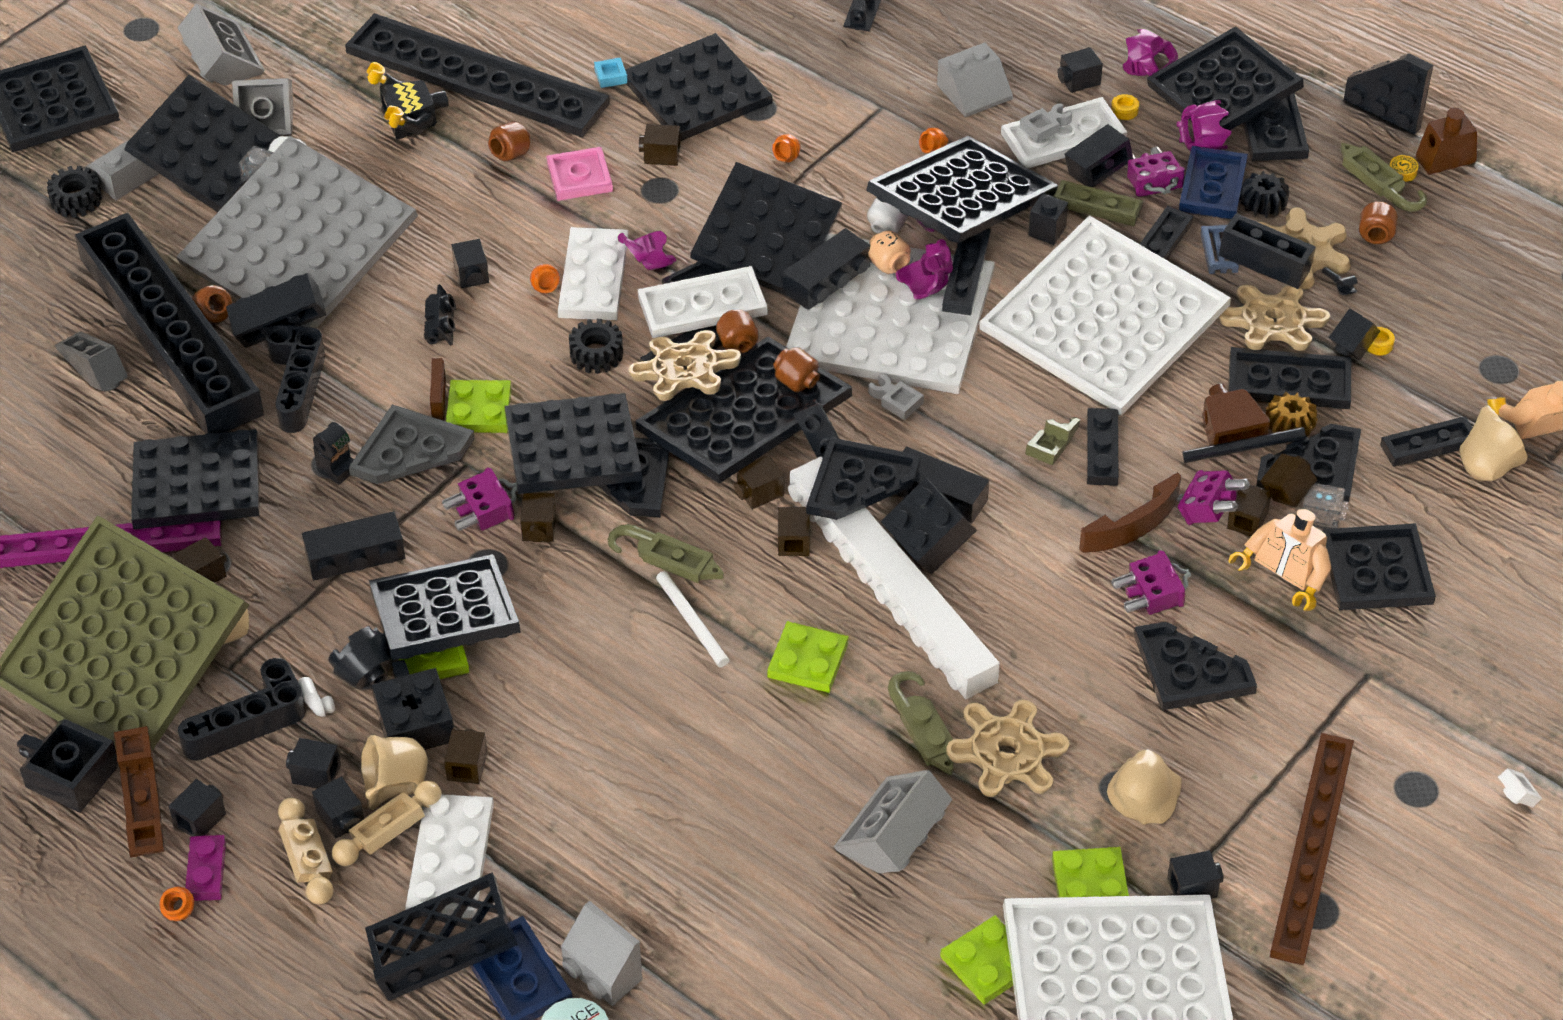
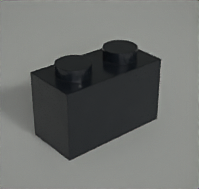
(1098, 156)

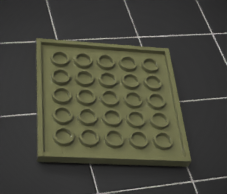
(119, 636)

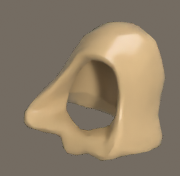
(1491, 447)
(391, 767)
(1145, 789)

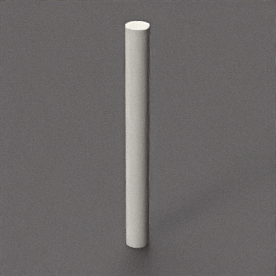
(692, 619)

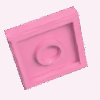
(579, 173)

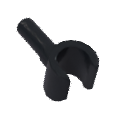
(1344, 285)

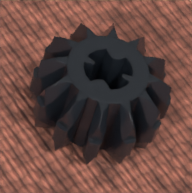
(1264, 194)

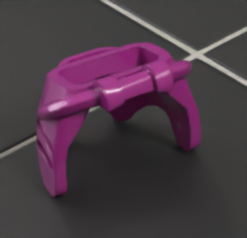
(1142, 51)
(1205, 126)
(649, 250)
(919, 274)

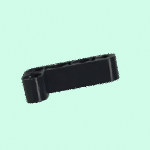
(304, 357)
(247, 717)

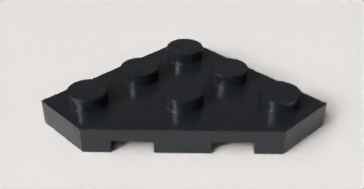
(1393, 90)
(1330, 454)
(859, 476)
(644, 496)
(1190, 669)

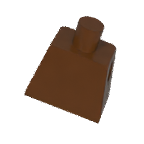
(1448, 143)
(1232, 416)

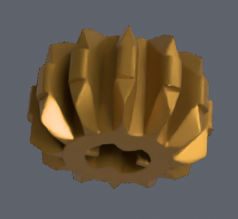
(1291, 413)

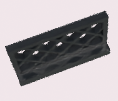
(445, 954)

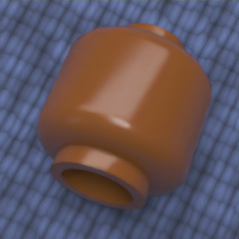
(509, 141)
(1378, 222)
(217, 299)
(737, 331)
(796, 369)

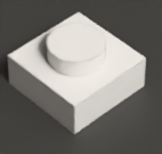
(1519, 788)

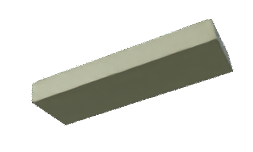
(1099, 202)

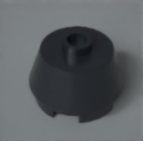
(363, 659)

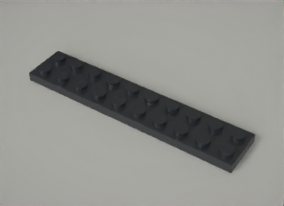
(478, 74)

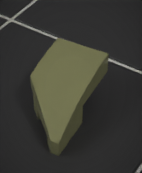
(1052, 441)

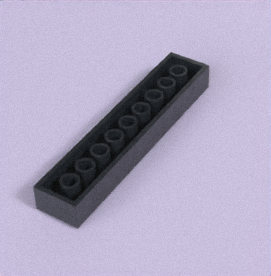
(169, 325)

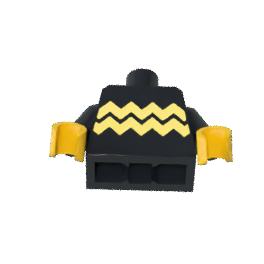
(406, 104)

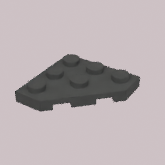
(409, 444)

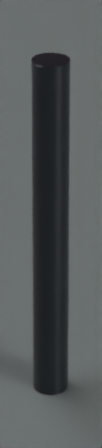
(1243, 445)

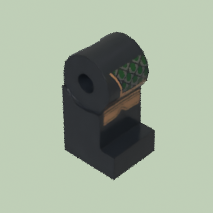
(333, 453)

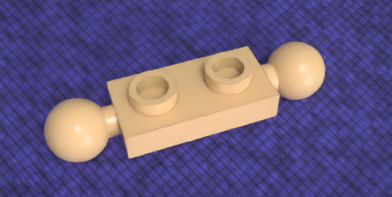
(386, 823)
(305, 850)

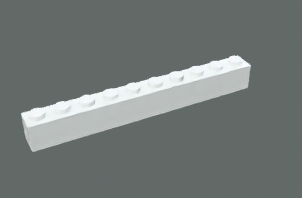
(904, 591)

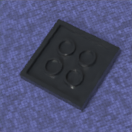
(1378, 567)

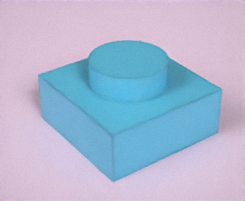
(610, 72)

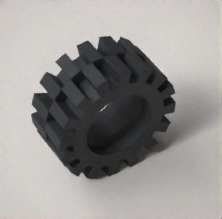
(77, 202)
(593, 334)

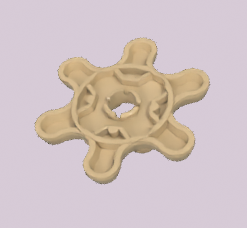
(1322, 237)
(1258, 316)
(696, 354)
(1013, 731)

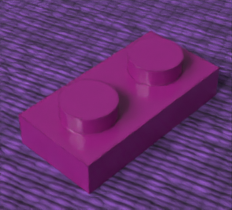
(206, 867)

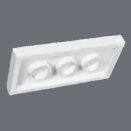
(1086, 120)
(592, 274)
(700, 301)
(450, 848)

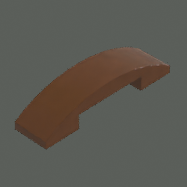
(1106, 534)
(139, 792)

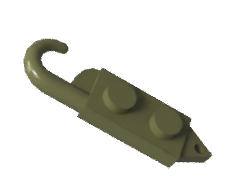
(1379, 176)
(669, 553)
(922, 722)

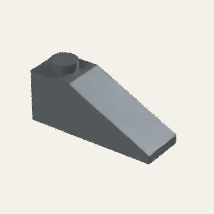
(93, 360)

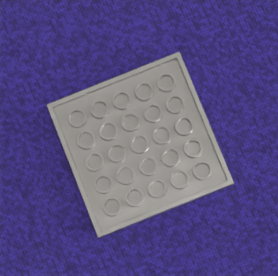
(295, 220)

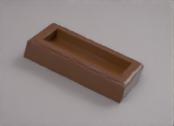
(438, 389)

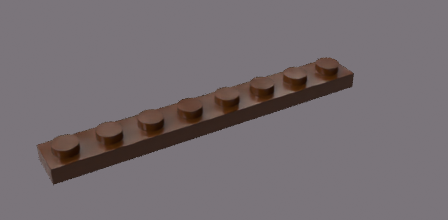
(1311, 849)

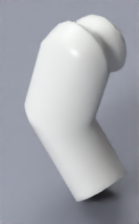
(312, 699)

